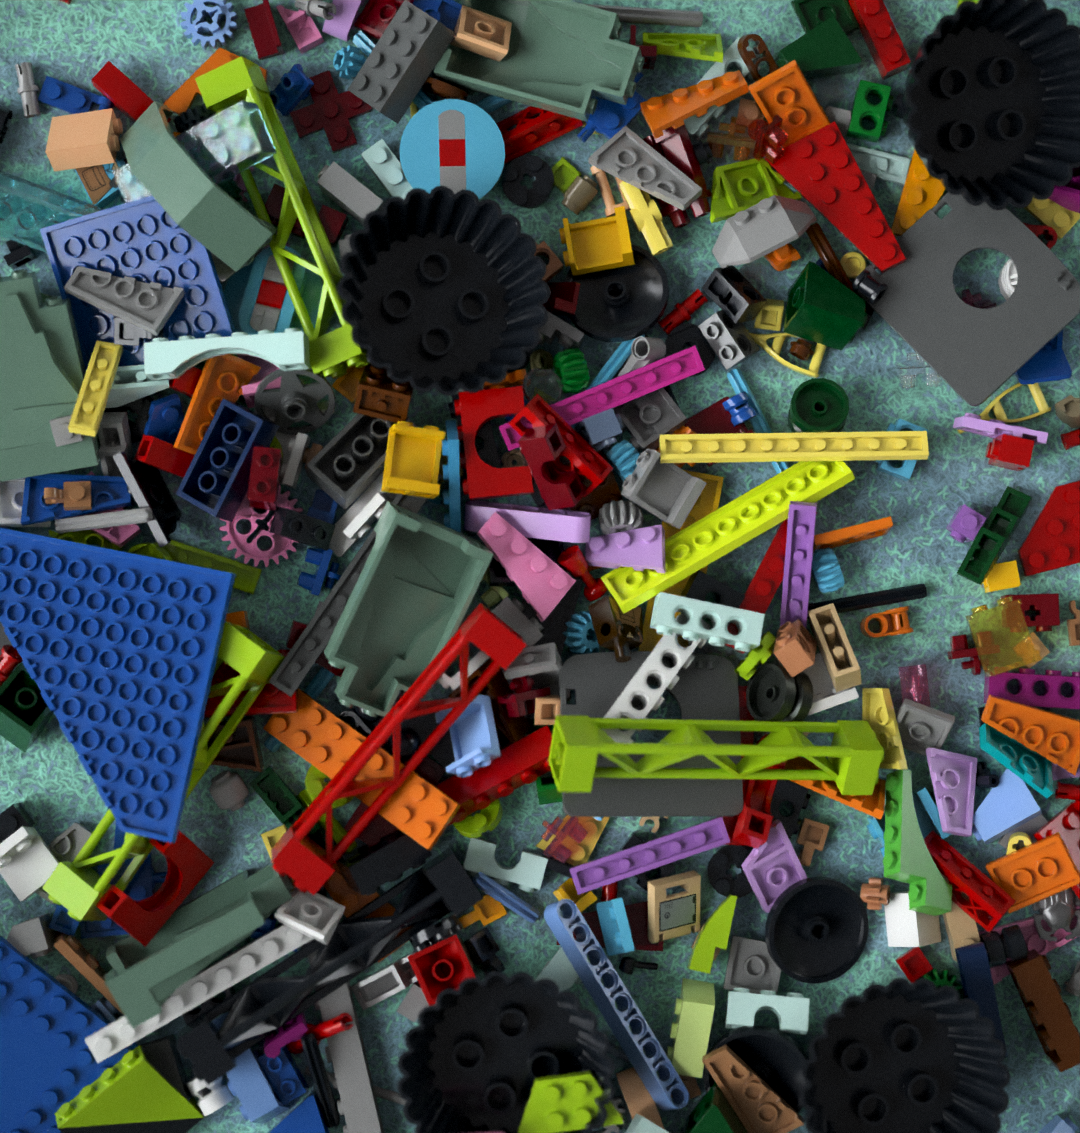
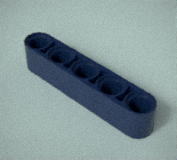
(978, 983)

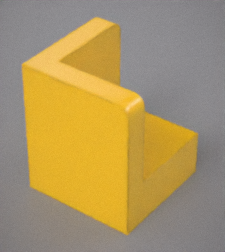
(1002, 576)
(568, 891)

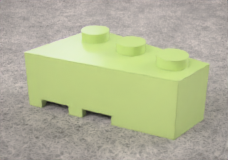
(692, 1027)

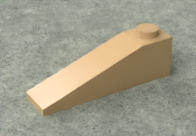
(960, 926)

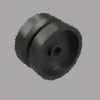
(778, 696)

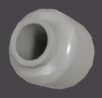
(228, 790)

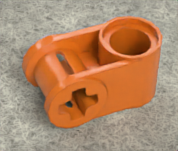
(891, 623)

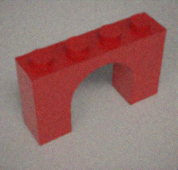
(476, 410)
(161, 453)
(146, 917)

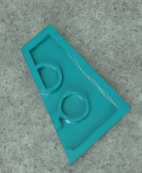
(1020, 760)

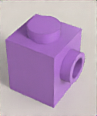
(965, 524)

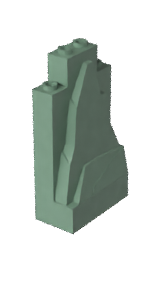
(555, 59)
(38, 381)
(403, 607)
(191, 940)

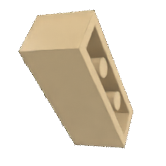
(834, 647)

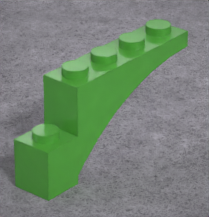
(906, 853)

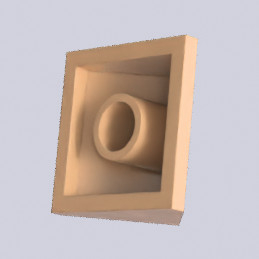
(482, 33)

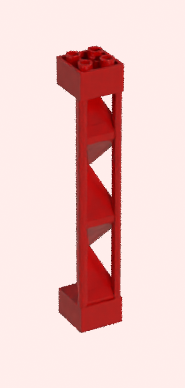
(305, 859)

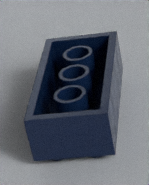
(223, 461)

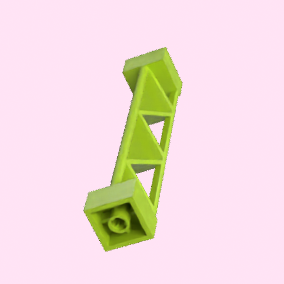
(328, 352)
(578, 739)
(75, 882)

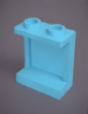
(926, 814)

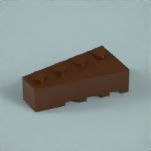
(1046, 1010)

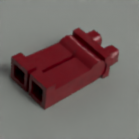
(678, 150)

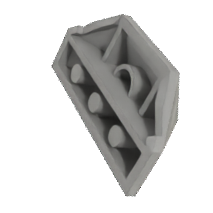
(761, 230)

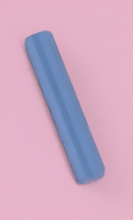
(506, 897)

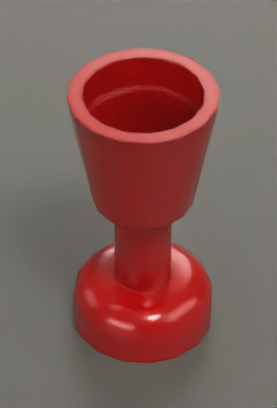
(575, 563)

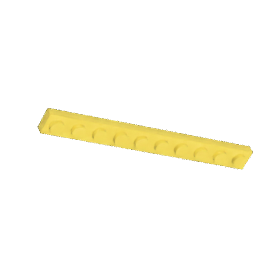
(793, 447)

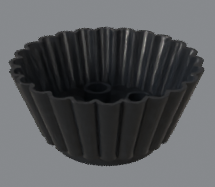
(997, 102)
(443, 290)
(487, 1044)
(905, 1064)

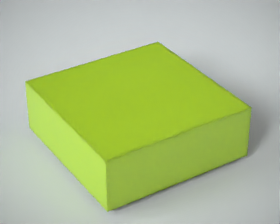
(564, 174)

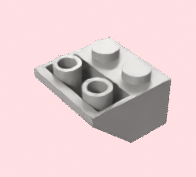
(33, 936)

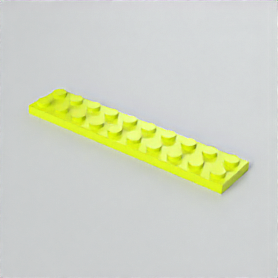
(728, 529)

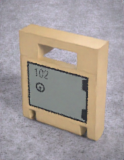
(675, 913)

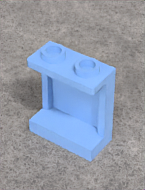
(472, 737)

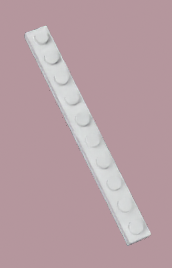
(199, 989)

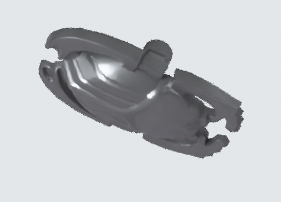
(1057, 913)

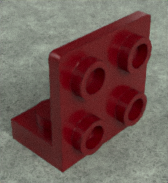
(715, 421)

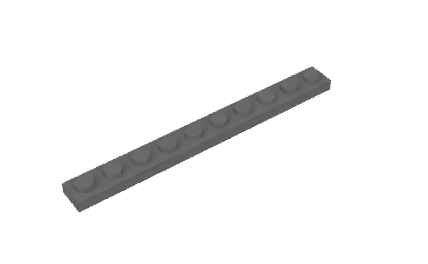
(320, 628)

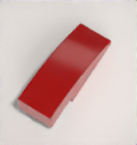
(122, 91)

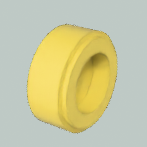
(853, 264)

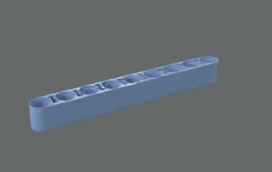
(627, 1012)

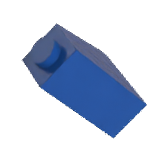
(304, 1118)

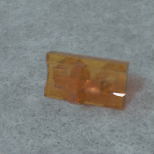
(741, 143)

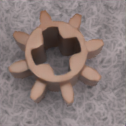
(875, 893)

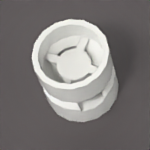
(209, 1100)

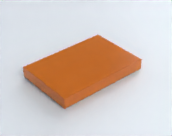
(791, 98)
(853, 534)
(1035, 871)

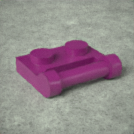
(289, 1032)

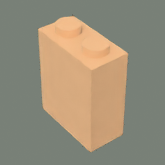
(83, 139)

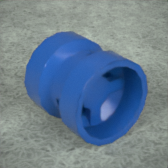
(742, 414)

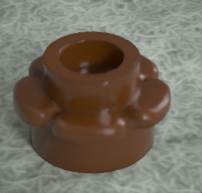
(801, 349)

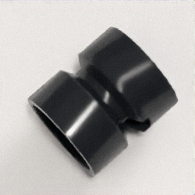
(1006, 945)

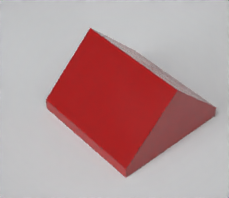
(440, 967)

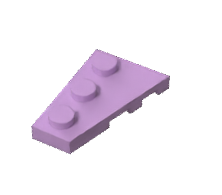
(995, 428)
(632, 548)
(954, 789)

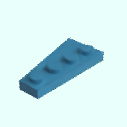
(451, 473)

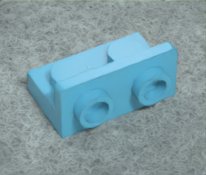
(615, 927)

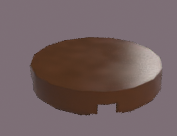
(444, 89)

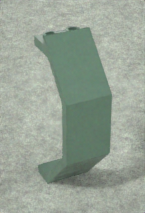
(190, 193)

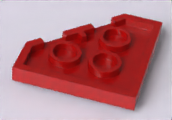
(1055, 533)

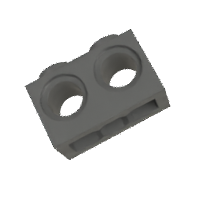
(728, 340)

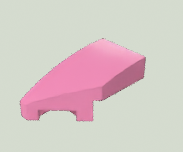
(301, 28)

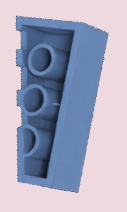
(252, 1086)

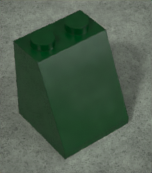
(821, 52)
(823, 309)
(22, 709)
(713, 1115)

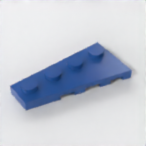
(107, 494)

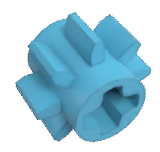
(348, 61)

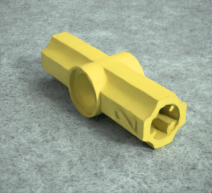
(646, 218)

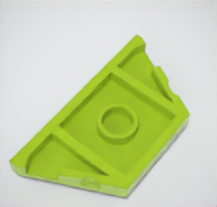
(743, 186)
(564, 1104)

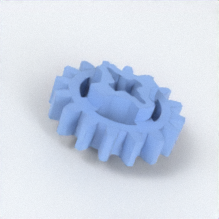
(200, 26)

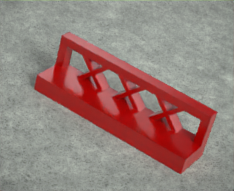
(533, 132)
(577, 450)
(969, 879)

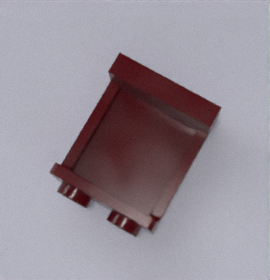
(264, 478)

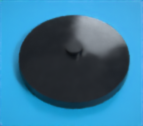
(621, 300)
(816, 930)
(771, 1056)

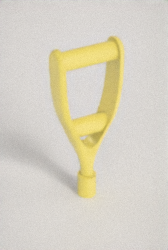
(776, 348)
(1000, 414)

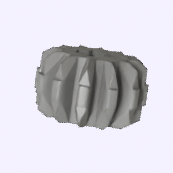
(620, 517)

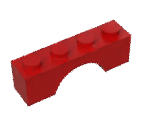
(755, 818)

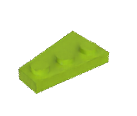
(687, 45)

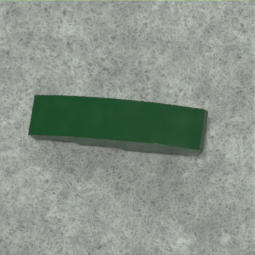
(994, 536)
(285, 803)

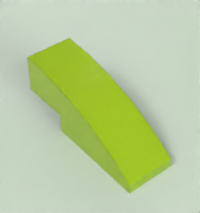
(713, 934)

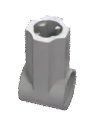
(644, 351)

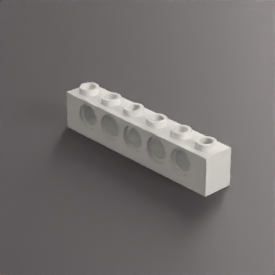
(653, 668)

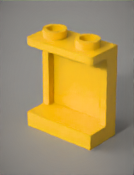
(597, 243)
(413, 460)

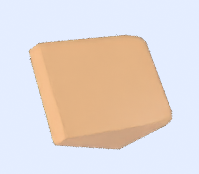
(546, 709)

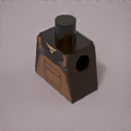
(617, 629)

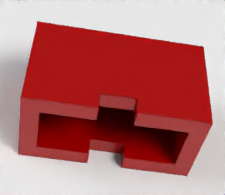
(1010, 452)

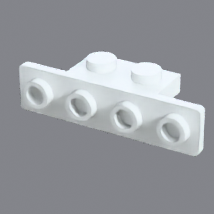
(359, 517)

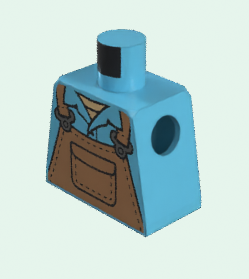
(100, 182)

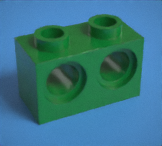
(864, 110)

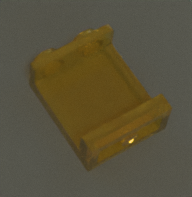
(1002, 636)

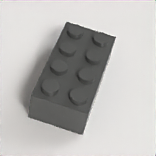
(401, 61)
(352, 459)

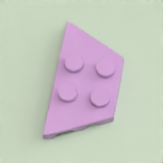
(773, 867)

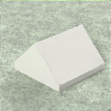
(311, 915)
(909, 927)

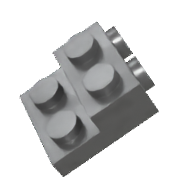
(567, 334)
(649, 417)

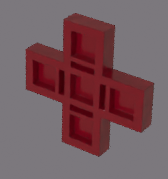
(330, 113)

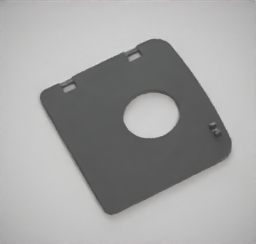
(966, 344)
(703, 693)

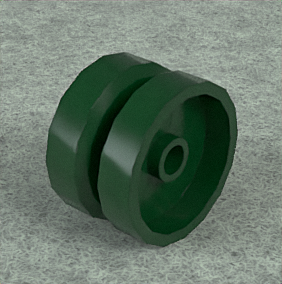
(818, 407)

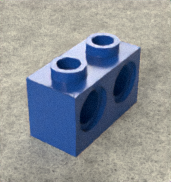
(284, 1075)

